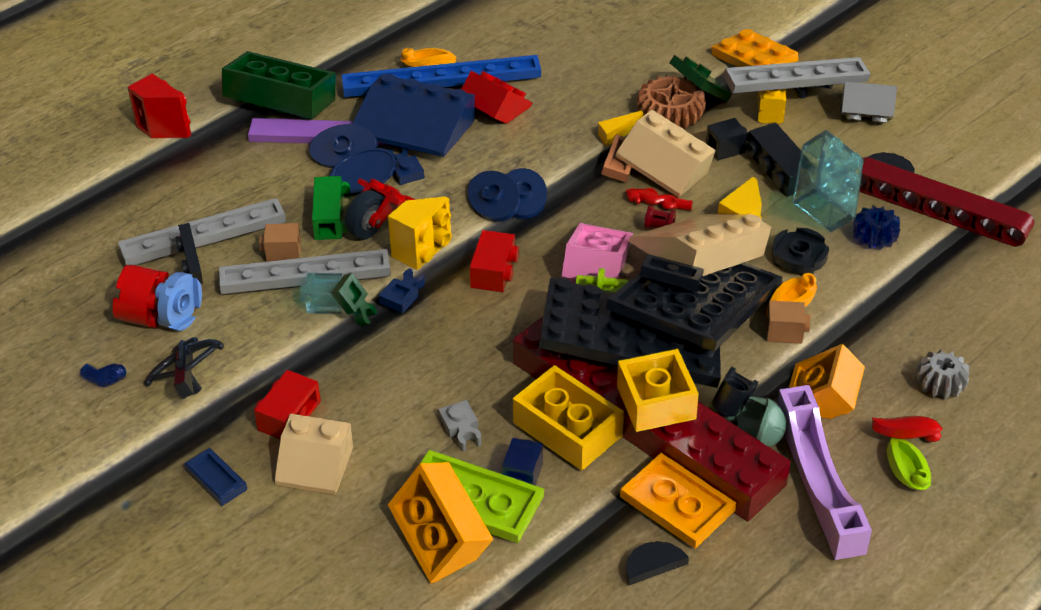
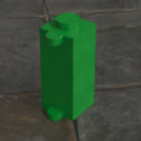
(328, 207)

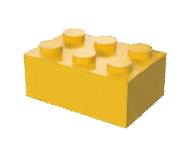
(568, 417)

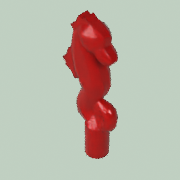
(652, 197)

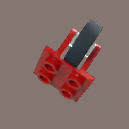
(371, 209)

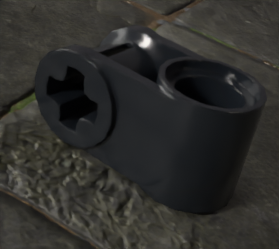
(733, 393)

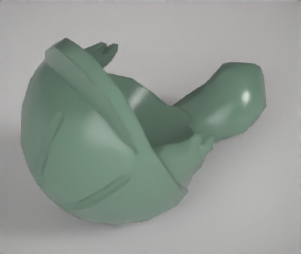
(760, 419)

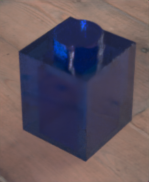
(523, 460)

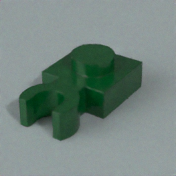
(351, 298)

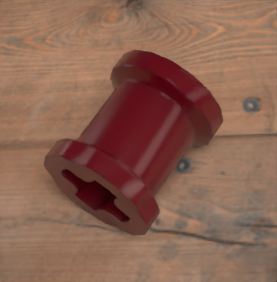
(658, 218)

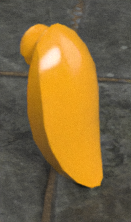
(426, 57)
(796, 290)

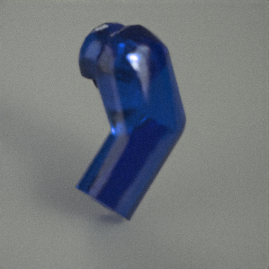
(104, 376)

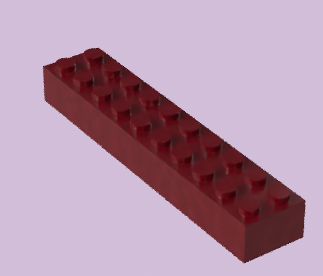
(704, 446)

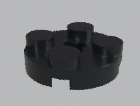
(787, 253)

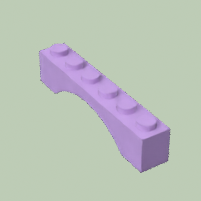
(836, 510)

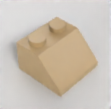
(313, 454)

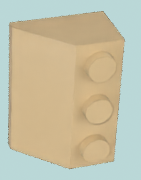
(666, 153)

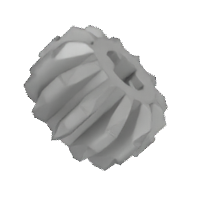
(943, 374)

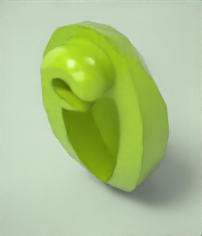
(908, 464)

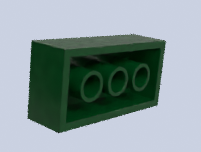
(278, 84)

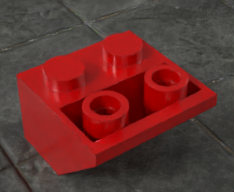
(496, 96)
(159, 108)

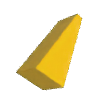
(617, 126)

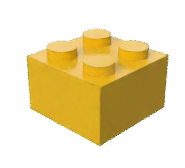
(657, 390)

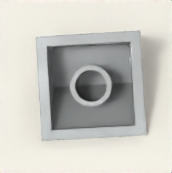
(868, 101)

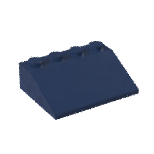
(416, 114)

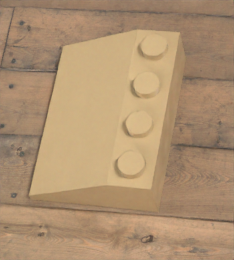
(708, 240)

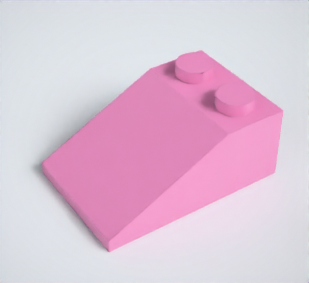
(595, 248)

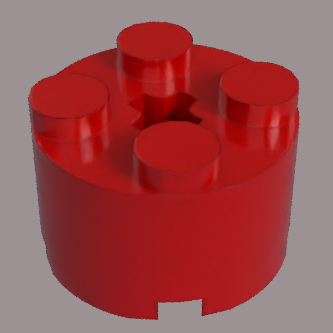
(137, 295)

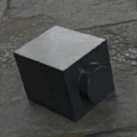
(727, 138)

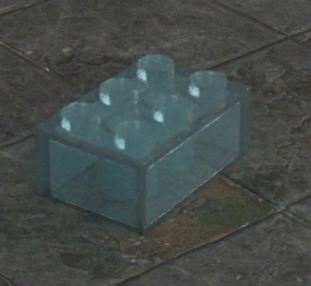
(828, 181)

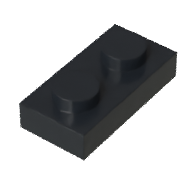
(186, 244)
(671, 272)

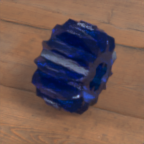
(876, 227)

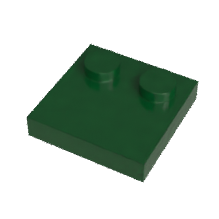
(700, 77)

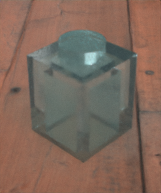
(318, 293)

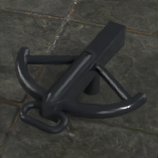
(182, 356)

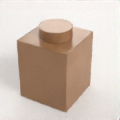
(281, 241)
(787, 322)

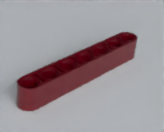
(945, 203)

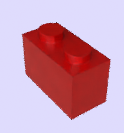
(493, 261)
(287, 396)

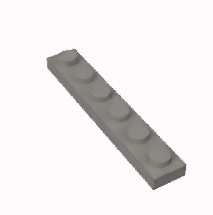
(796, 74)
(204, 231)
(294, 271)

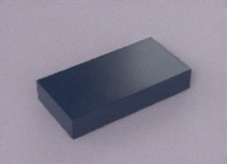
(215, 476)

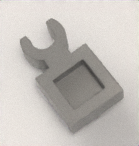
(461, 422)

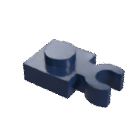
(407, 168)
(401, 294)

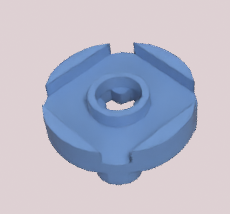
(178, 300)

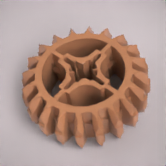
(672, 98)

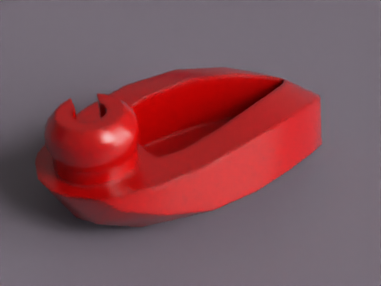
(908, 427)

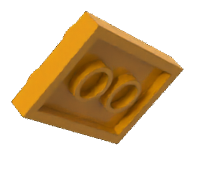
(752, 49)
(678, 500)

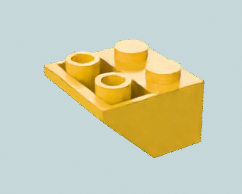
(419, 230)

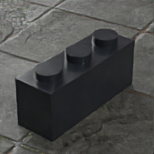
(775, 155)

